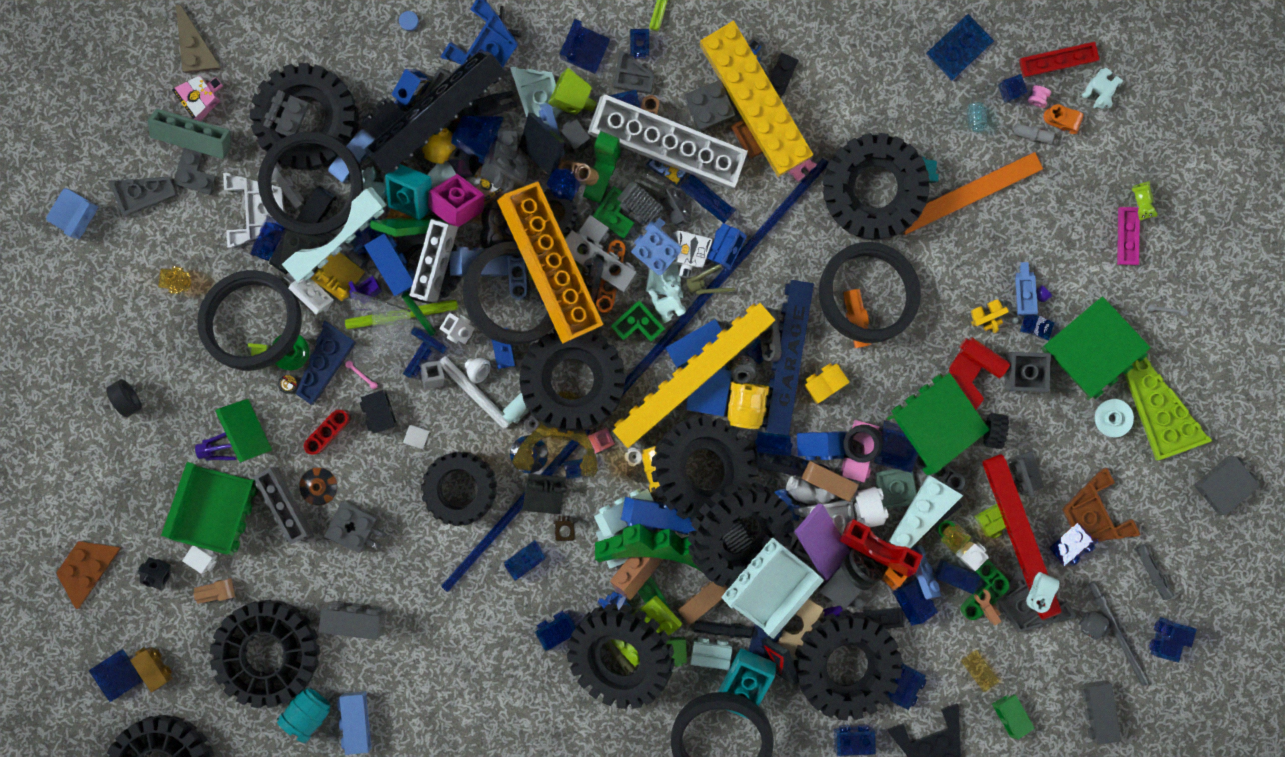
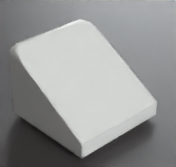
(416, 436)

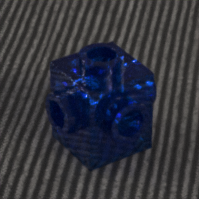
(563, 184)

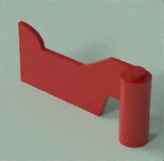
(968, 364)

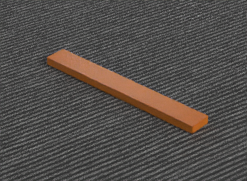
(977, 190)

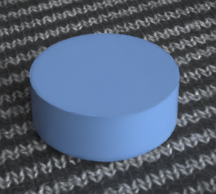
(408, 21)

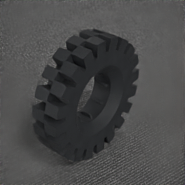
(298, 624)
(167, 745)

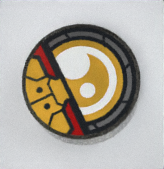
(288, 384)

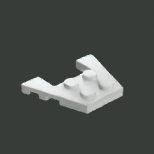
(254, 208)

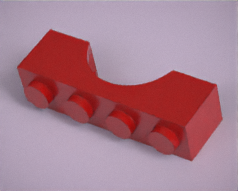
(895, 557)

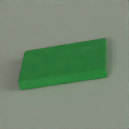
(243, 430)

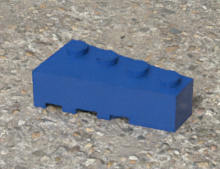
(654, 515)

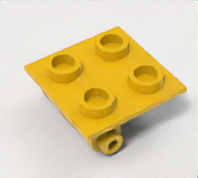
(337, 275)

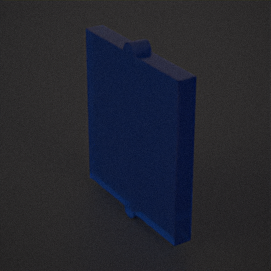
(774, 443)

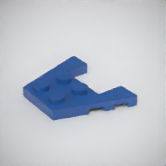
(492, 38)

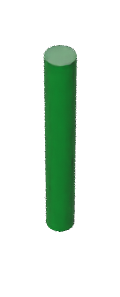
(418, 313)

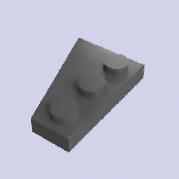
(140, 194)

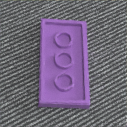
(822, 541)

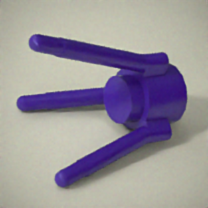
(207, 450)

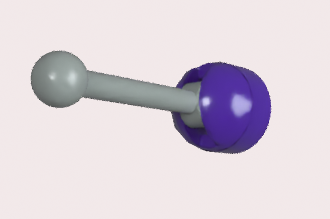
(1042, 296)

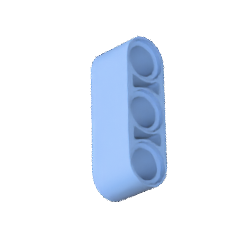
(356, 146)

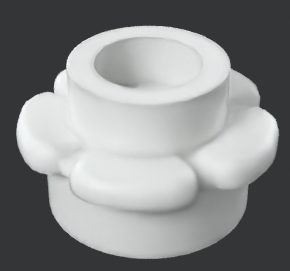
(633, 451)

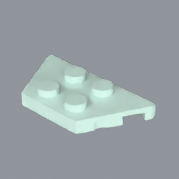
(534, 89)

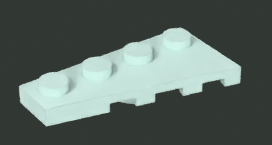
(925, 510)

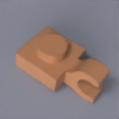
(990, 611)

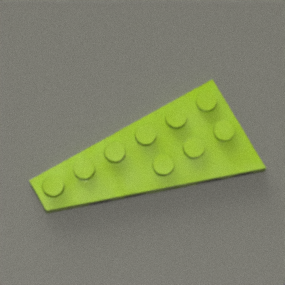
(1163, 415)

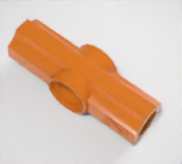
(856, 312)

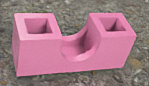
(856, 470)

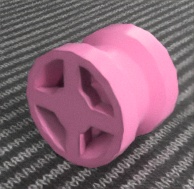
(1039, 96)

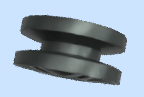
(862, 570)

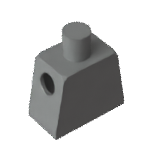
(841, 590)

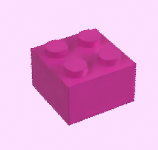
(456, 201)

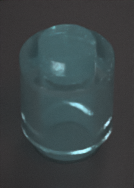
(977, 117)

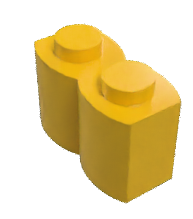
(825, 383)

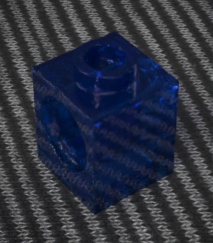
(1012, 88)

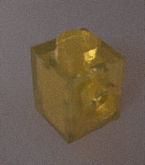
(955, 538)

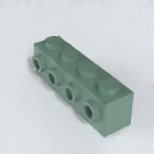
(189, 133)

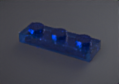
(707, 198)

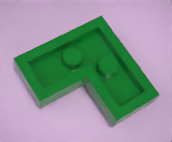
(609, 214)

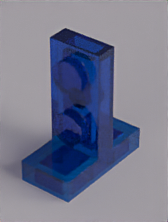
(423, 352)

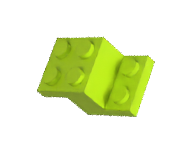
(661, 613)

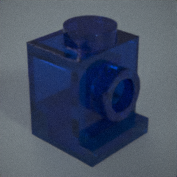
(639, 52)

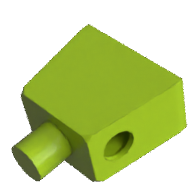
(571, 94)

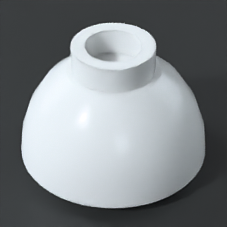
(477, 369)

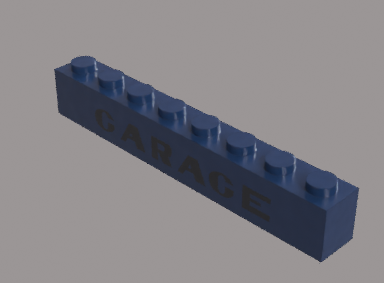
(787, 368)

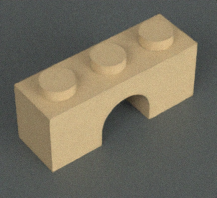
(809, 613)

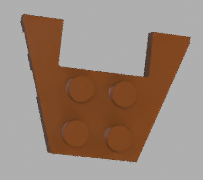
(1091, 514)

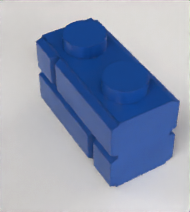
(726, 246)

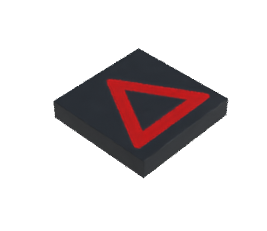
(782, 657)

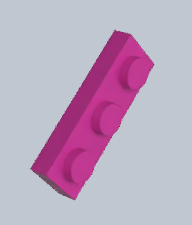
(1128, 236)

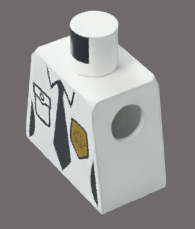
(693, 252)

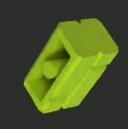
(991, 522)

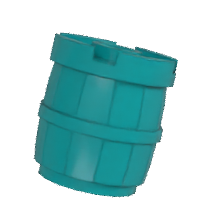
(304, 714)

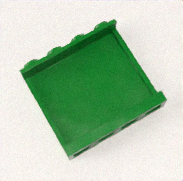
(1097, 348)
(939, 422)
(210, 509)

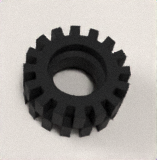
(997, 431)

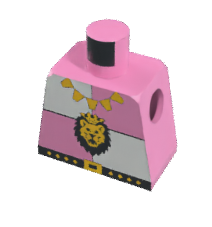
(198, 96)

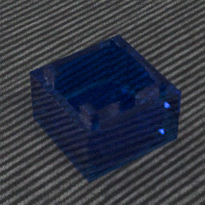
(896, 449)

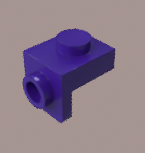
(369, 287)

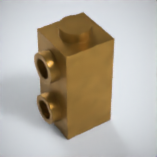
(151, 668)

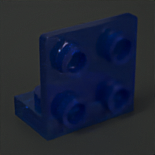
(584, 47)

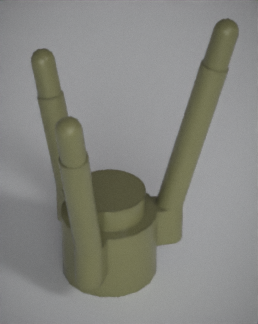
(697, 282)

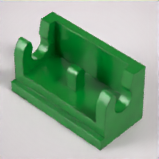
(1013, 716)

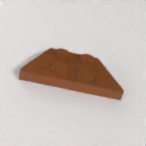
(84, 569)

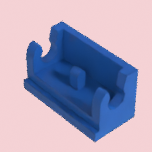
(503, 354)

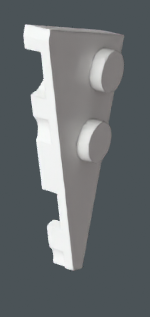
(839, 511)

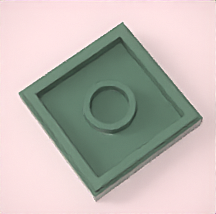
(897, 487)

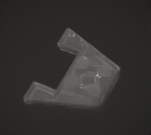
(390, 328)

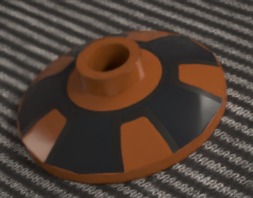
(327, 484)

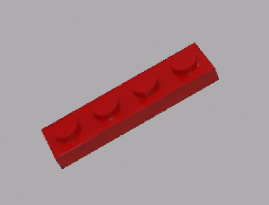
(1059, 59)

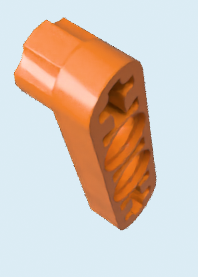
(601, 290)

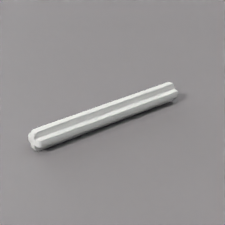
(474, 392)

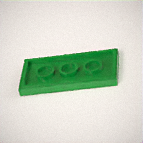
(404, 226)

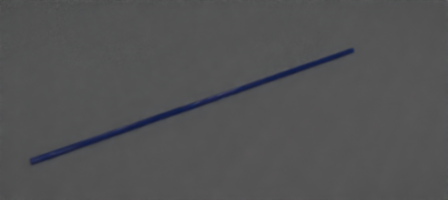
(644, 364)

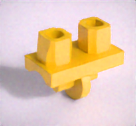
(996, 310)

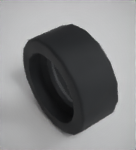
(123, 398)
(853, 454)

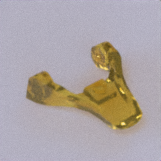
(524, 456)

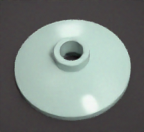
(1123, 418)

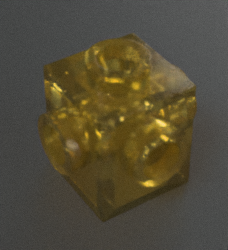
(174, 280)

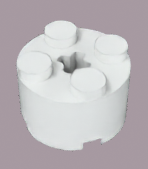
(869, 507)

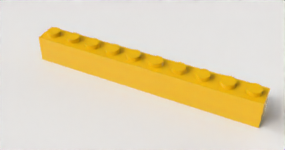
(693, 375)

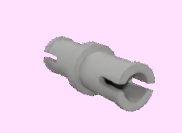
(1033, 133)

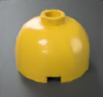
(439, 147)

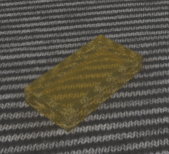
(979, 671)

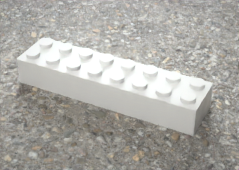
(668, 142)

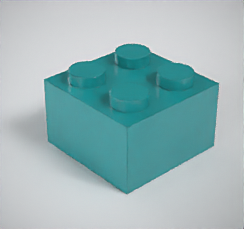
(408, 191)

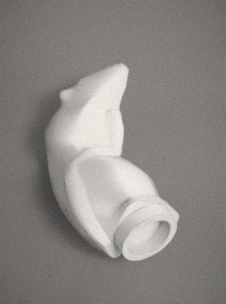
(806, 492)

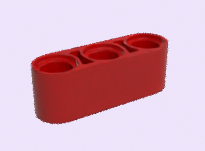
(318, 435)

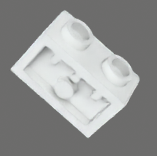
(311, 295)

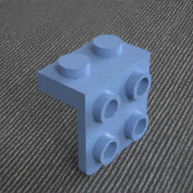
(71, 213)
(656, 248)

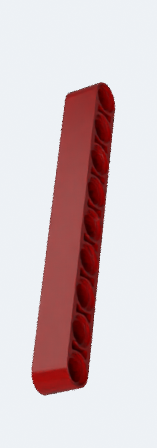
(1017, 525)

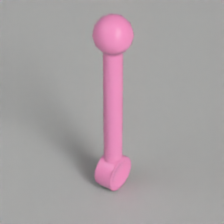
(373, 385)

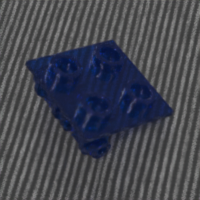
(115, 675)

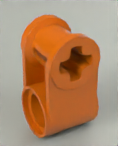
(1066, 118)

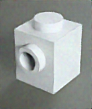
(973, 555)
(200, 559)

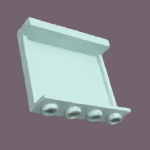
(772, 588)

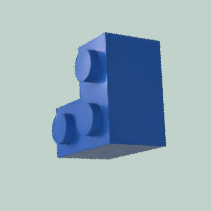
(821, 444)

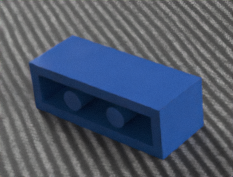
(391, 264)
(693, 343)

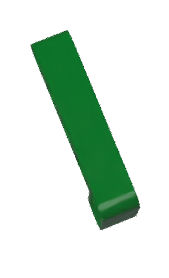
(607, 153)
(989, 584)

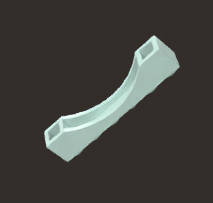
(363, 209)

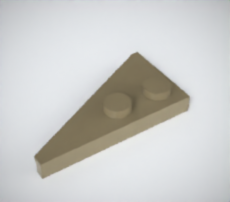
(193, 49)

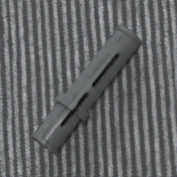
(1153, 570)

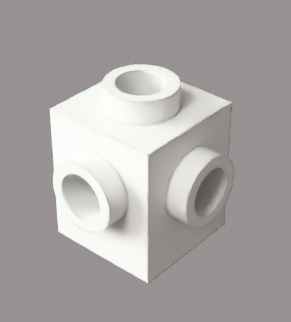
(457, 328)

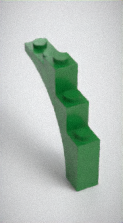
(640, 542)

